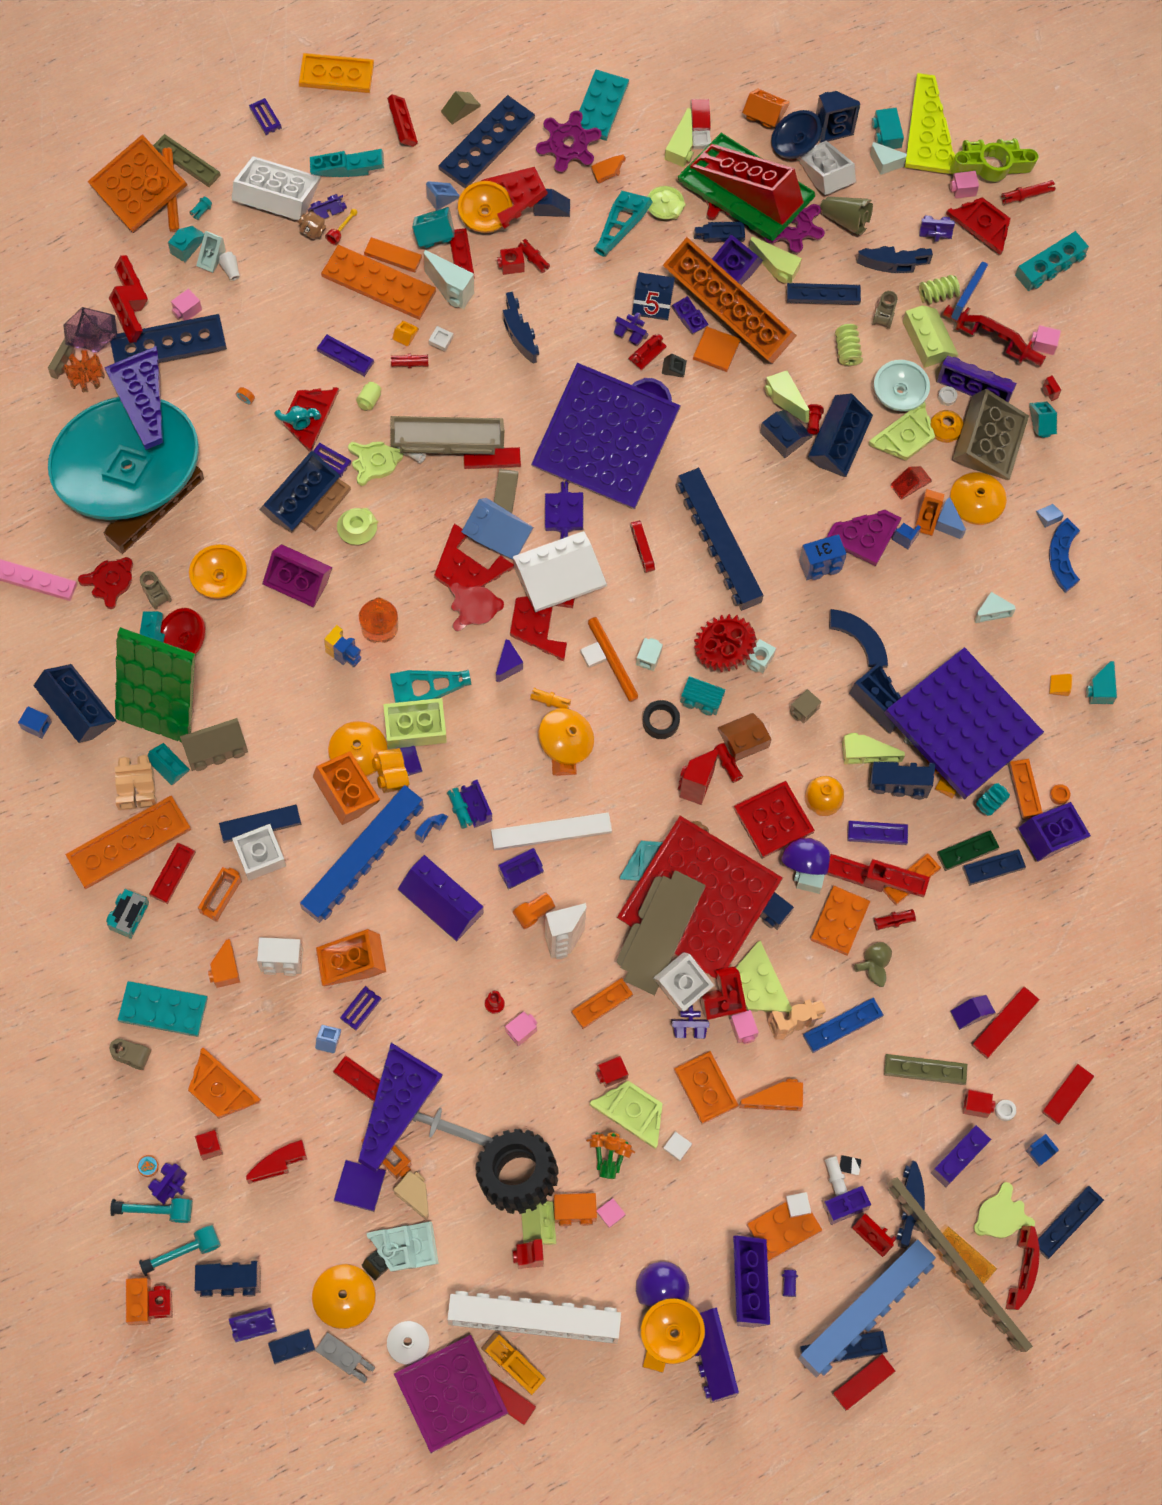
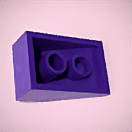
(737, 259)
(1054, 831)

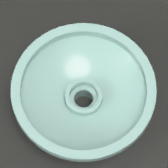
(901, 376)

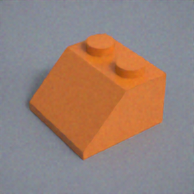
(765, 107)

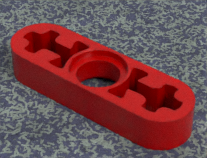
(642, 546)

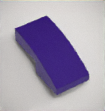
(689, 316)

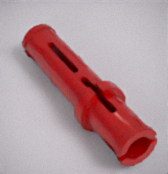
(1027, 192)

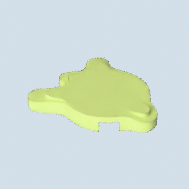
(374, 460)
(1001, 1216)

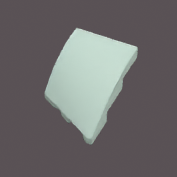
(406, 1246)

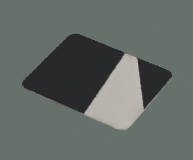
(850, 1165)

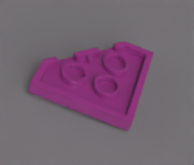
(867, 535)

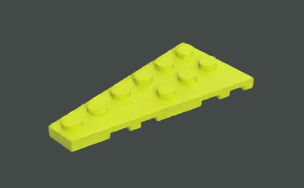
(929, 136)

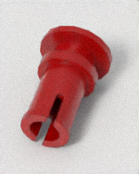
(815, 415)
(494, 1002)

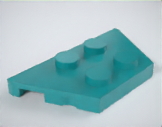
(640, 860)

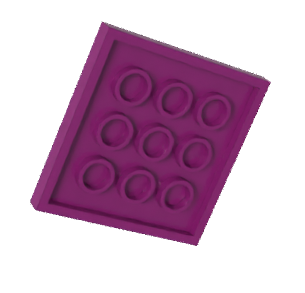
(450, 1394)

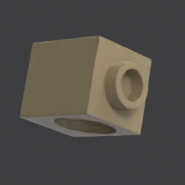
(805, 706)

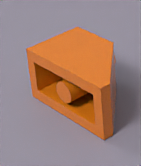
(929, 511)
(224, 967)

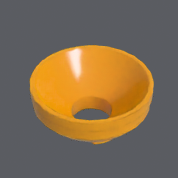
(943, 432)

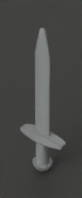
(437, 1123)

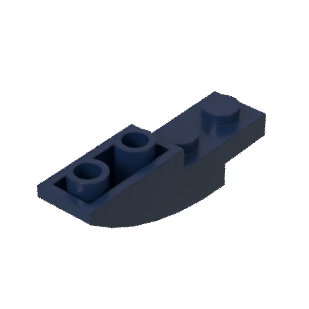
(887, 260)
(519, 331)
(915, 1186)

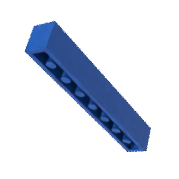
(361, 854)

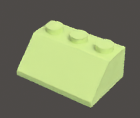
(928, 335)

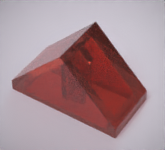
(910, 481)

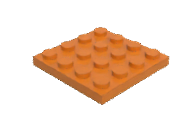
(123, 183)

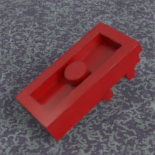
(874, 1235)

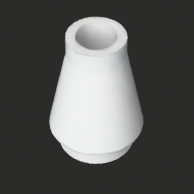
(229, 264)

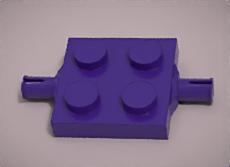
(564, 511)

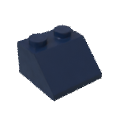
(784, 432)

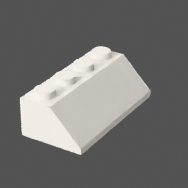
(564, 929)

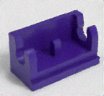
(477, 804)
(520, 868)
(847, 1205)
(253, 1325)

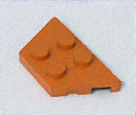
(219, 1088)

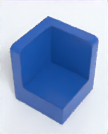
(906, 535)
(34, 722)
(1042, 1150)

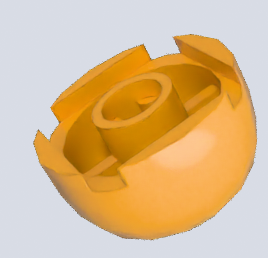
(824, 795)

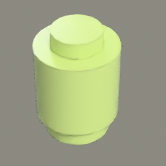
(369, 396)

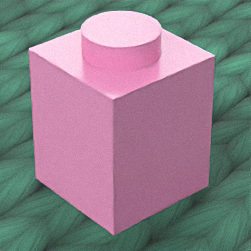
(964, 184)
(186, 305)
(1045, 340)
(744, 1027)
(521, 1028)

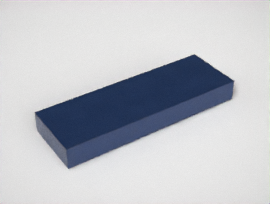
(994, 867)

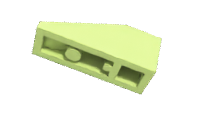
(680, 146)
(777, 261)
(786, 395)
(863, 749)

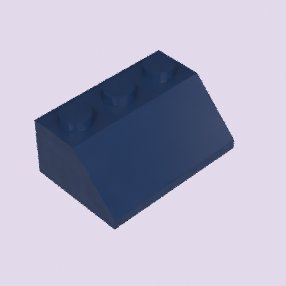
(837, 114)

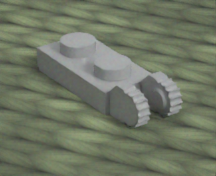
(342, 1356)

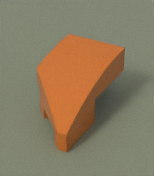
(608, 168)

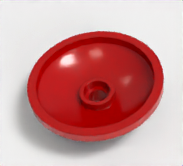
(184, 629)

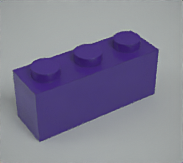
(960, 1156)

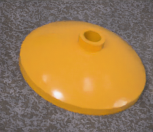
(483, 197)
(977, 507)
(217, 561)
(367, 735)
(559, 742)
(347, 1311)
(665, 1318)

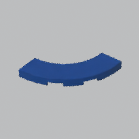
(1059, 555)

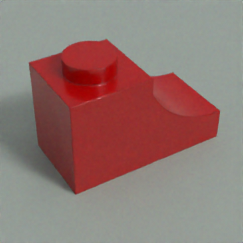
(529, 1254)

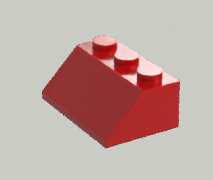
(697, 777)

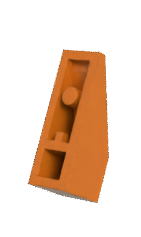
(782, 1096)

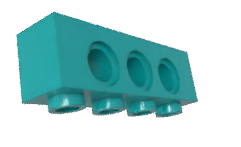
(1071, 244)

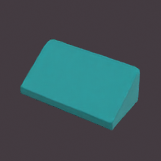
(167, 763)

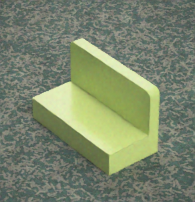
(539, 1224)

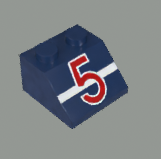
(653, 296)

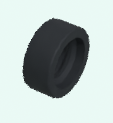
(661, 705)

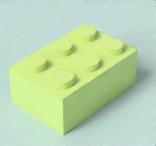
(415, 723)

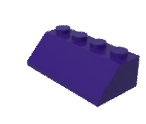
(971, 379)
(440, 898)
(751, 1281)
(715, 1360)

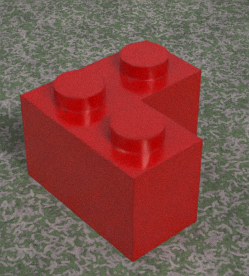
(728, 998)

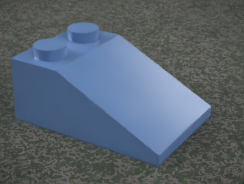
(497, 528)

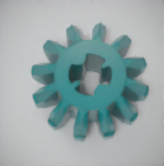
(993, 799)

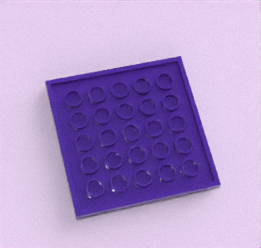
(606, 435)
(964, 722)

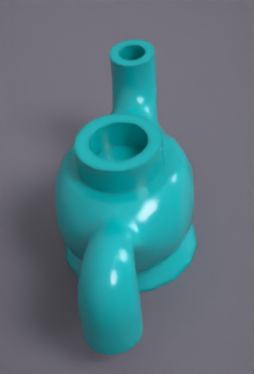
(298, 416)

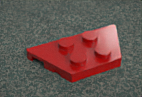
(983, 222)
(316, 399)

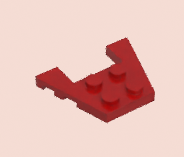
(524, 190)
(462, 569)
(534, 626)

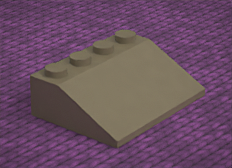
(991, 435)

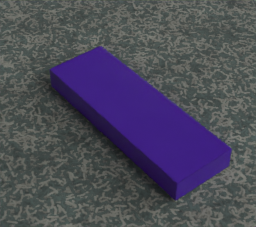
(345, 355)
(877, 832)

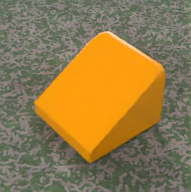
(405, 333)
(1061, 684)
(945, 788)
(653, 1364)

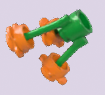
(612, 1142)

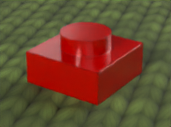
(1051, 388)

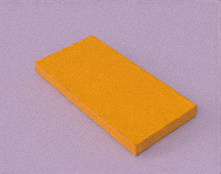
(336, 73)

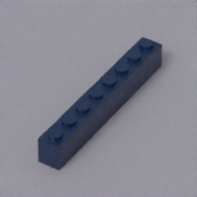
(719, 539)

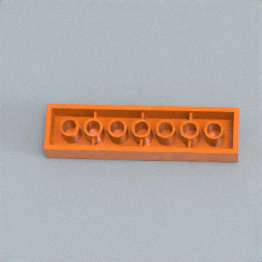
(729, 300)

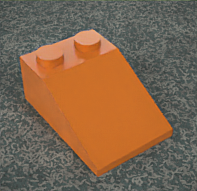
(351, 958)

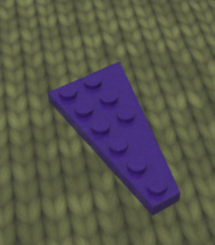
(400, 1095)

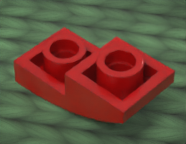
(700, 115)

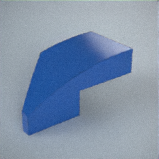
(435, 821)

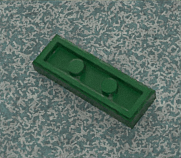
(968, 850)

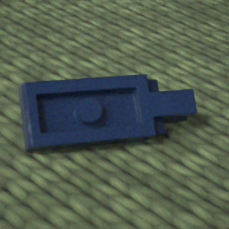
(720, 231)

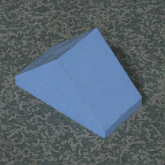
(440, 194)
(950, 521)

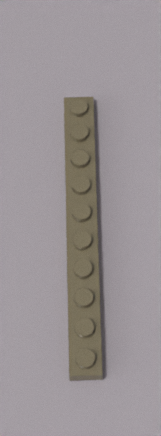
(963, 1271)

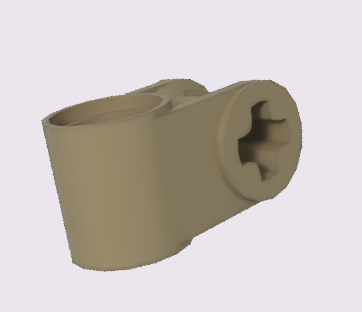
(885, 312)
(156, 591)
(133, 1054)

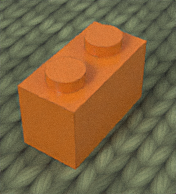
(575, 1208)
(137, 1301)

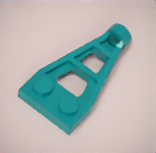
(625, 202)
(403, 681)

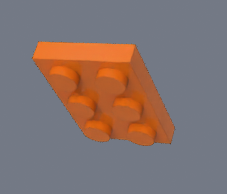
(840, 920)
(782, 1231)

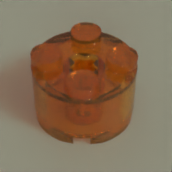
(378, 620)

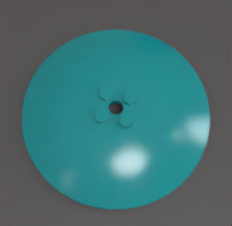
(100, 442)

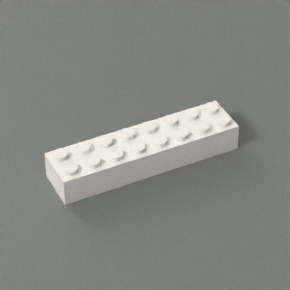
(534, 1318)

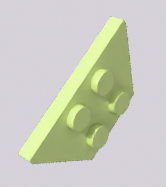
(906, 434)
(761, 983)
(633, 1111)

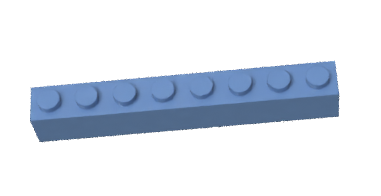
(867, 1308)

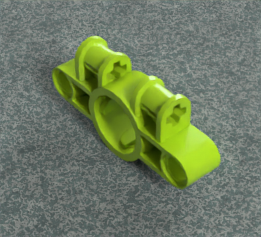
(1008, 152)

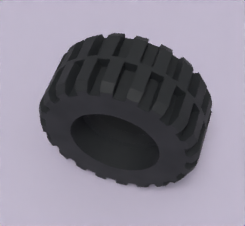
(524, 1195)

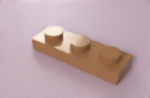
(326, 504)

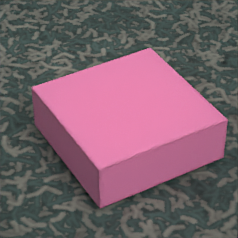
(610, 1213)

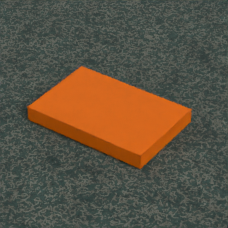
(706, 1087)

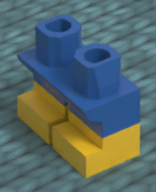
(340, 648)

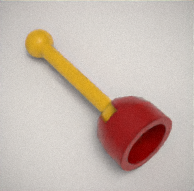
(334, 235)

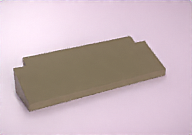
(447, 434)
(664, 921)

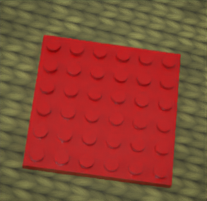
(730, 903)

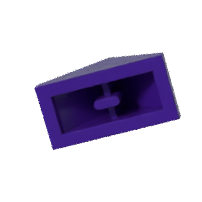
(509, 663)
(972, 1011)

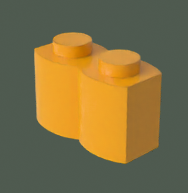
(390, 770)

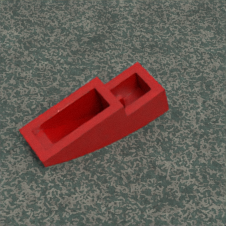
(277, 1162)

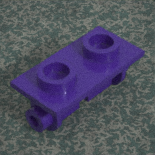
(333, 204)

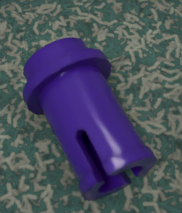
(789, 1283)

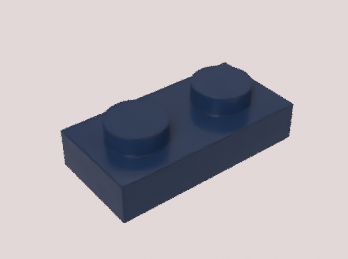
(291, 1346)

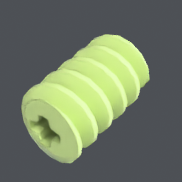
(938, 288)
(847, 345)

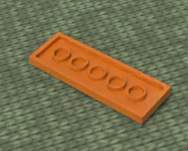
(378, 282)
(128, 842)

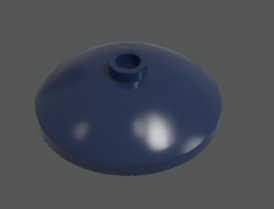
(796, 134)

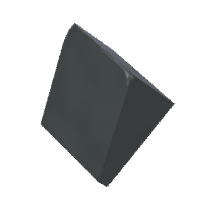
(674, 366)
(375, 1265)

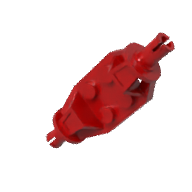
(1004, 332)

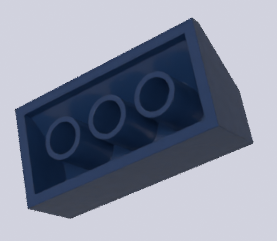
(841, 434)
(300, 492)
(74, 702)

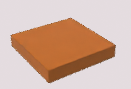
(716, 349)

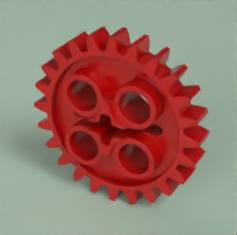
(725, 643)

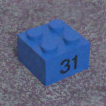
(822, 557)

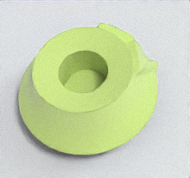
(667, 202)
(357, 526)

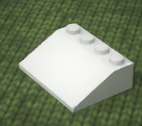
(275, 188)
(559, 571)

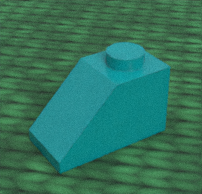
(185, 242)
(1043, 418)
(1103, 686)

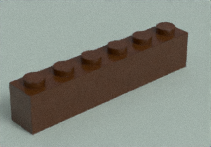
(126, 532)

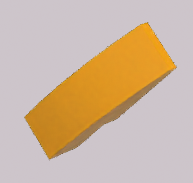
(513, 1363)

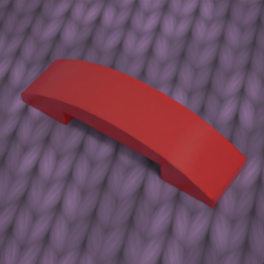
(1029, 1270)

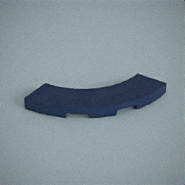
(863, 632)

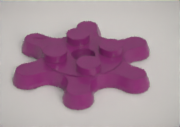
(570, 130)
(804, 229)

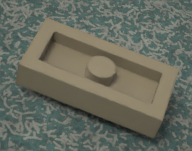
(60, 359)

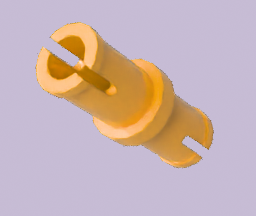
(550, 699)

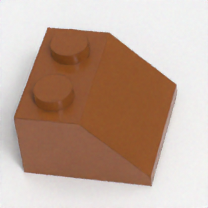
(745, 736)

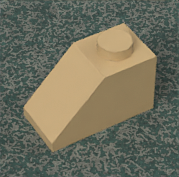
(414, 1193)

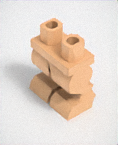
(131, 777)
(798, 1017)

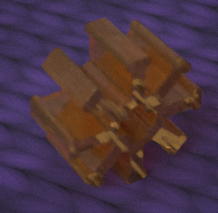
(91, 366)

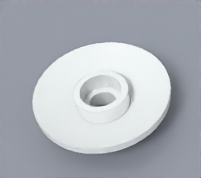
(412, 1353)

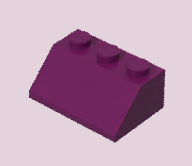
(296, 575)

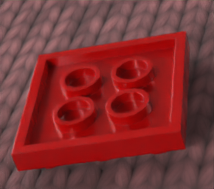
(773, 819)

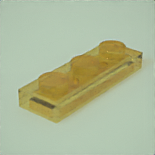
(979, 1265)

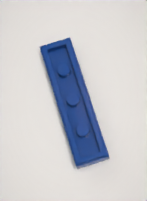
(969, 290)
(843, 1025)

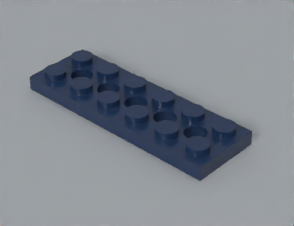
(491, 151)
(175, 332)

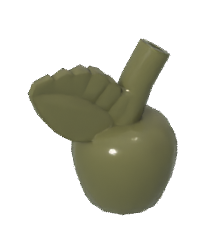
(876, 959)

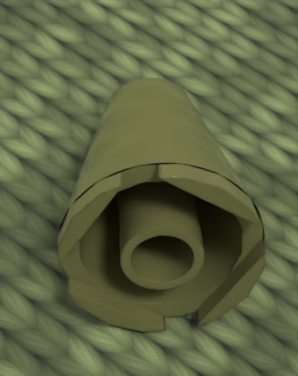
(848, 212)

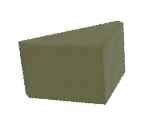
(459, 106)

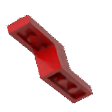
(128, 298)
(878, 875)

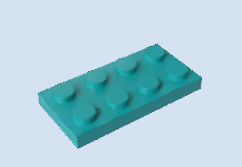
(603, 101)
(162, 1009)

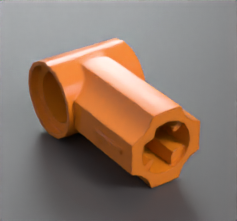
(528, 913)

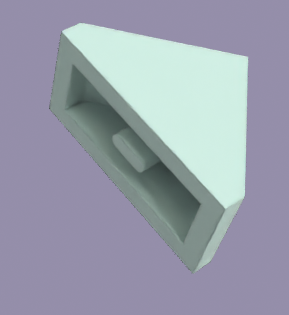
(886, 158)
(210, 250)
(994, 608)

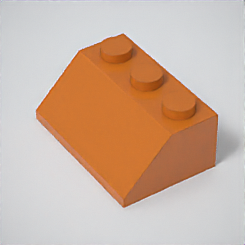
(345, 787)

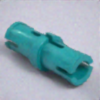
(459, 808)

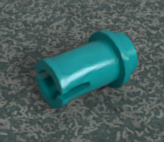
(201, 207)

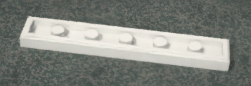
(551, 831)

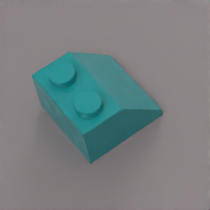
(433, 227)

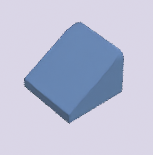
(1049, 515)
(327, 1039)

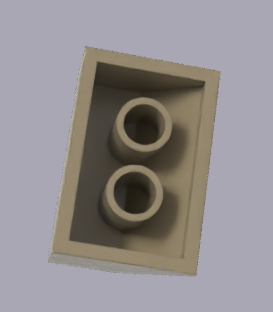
(214, 744)

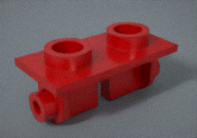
(648, 351)

